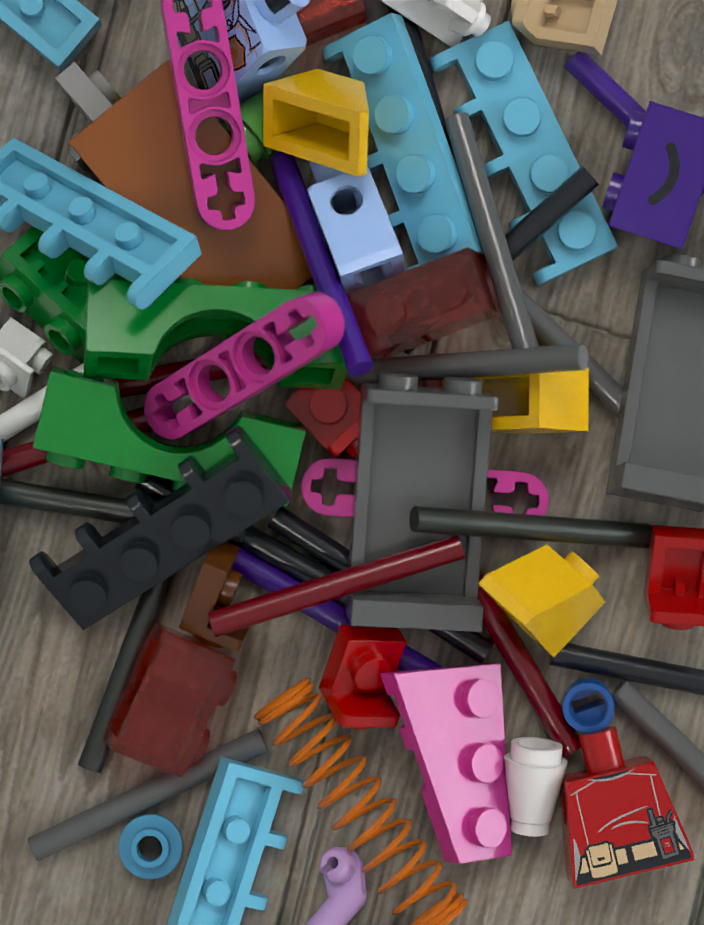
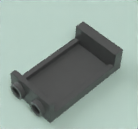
(662, 399)
(419, 452)

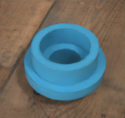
(156, 826)

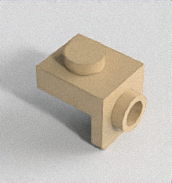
(565, 23)

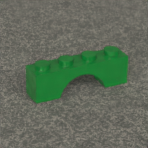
(131, 340)
(88, 422)

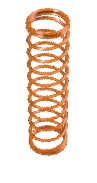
(440, 913)

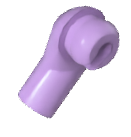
(344, 887)

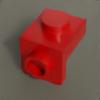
(675, 577)

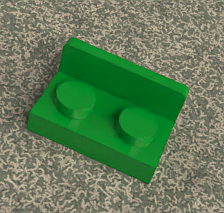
(47, 290)

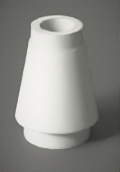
(533, 783)

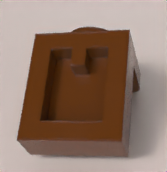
(213, 591)

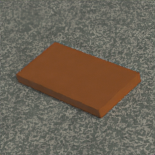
(142, 156)

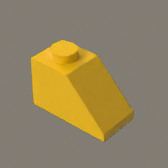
(318, 119)
(540, 402)
(546, 595)

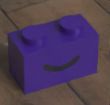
(662, 177)

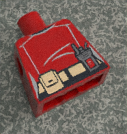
(617, 815)

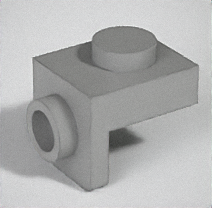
(89, 94)

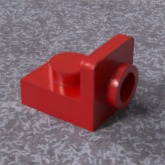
(329, 416)
(353, 676)

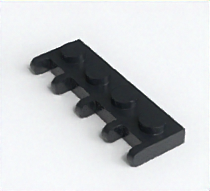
(164, 534)

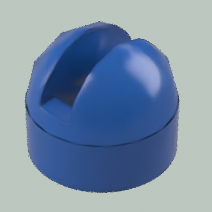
(591, 716)

